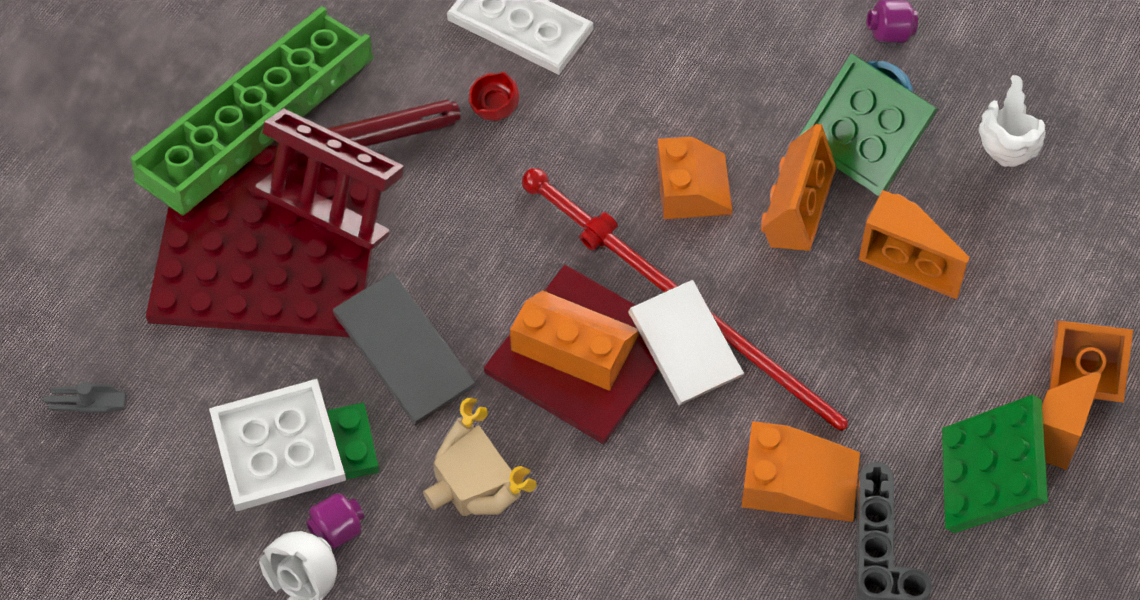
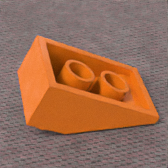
(912, 246)
(799, 473)

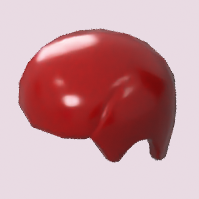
(494, 96)

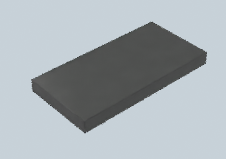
(403, 348)

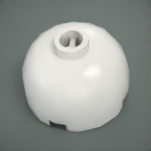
(300, 566)

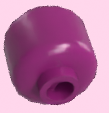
(892, 21)
(335, 520)

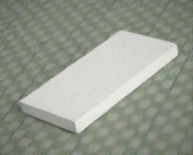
(525, 27)

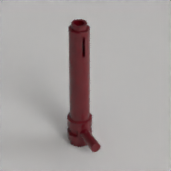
(392, 126)

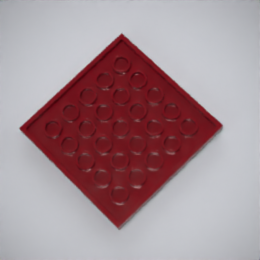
(256, 263)

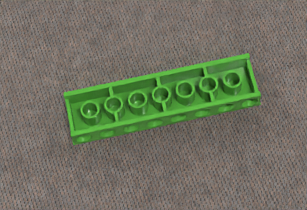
(228, 124)

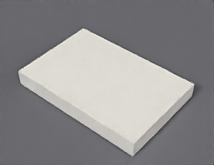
(685, 342)

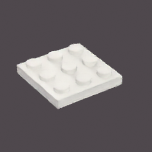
(277, 445)

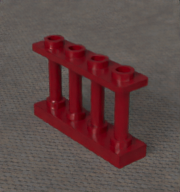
(340, 153)

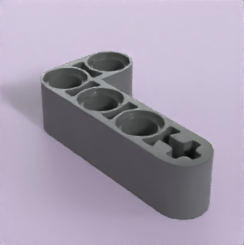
(881, 538)

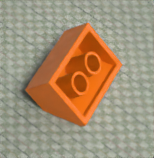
(800, 192)
(572, 338)

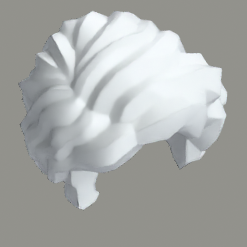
(1010, 133)

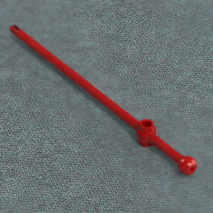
(600, 232)

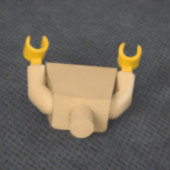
(473, 471)

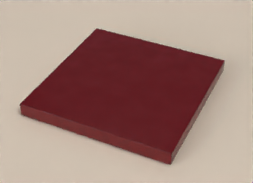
(571, 399)

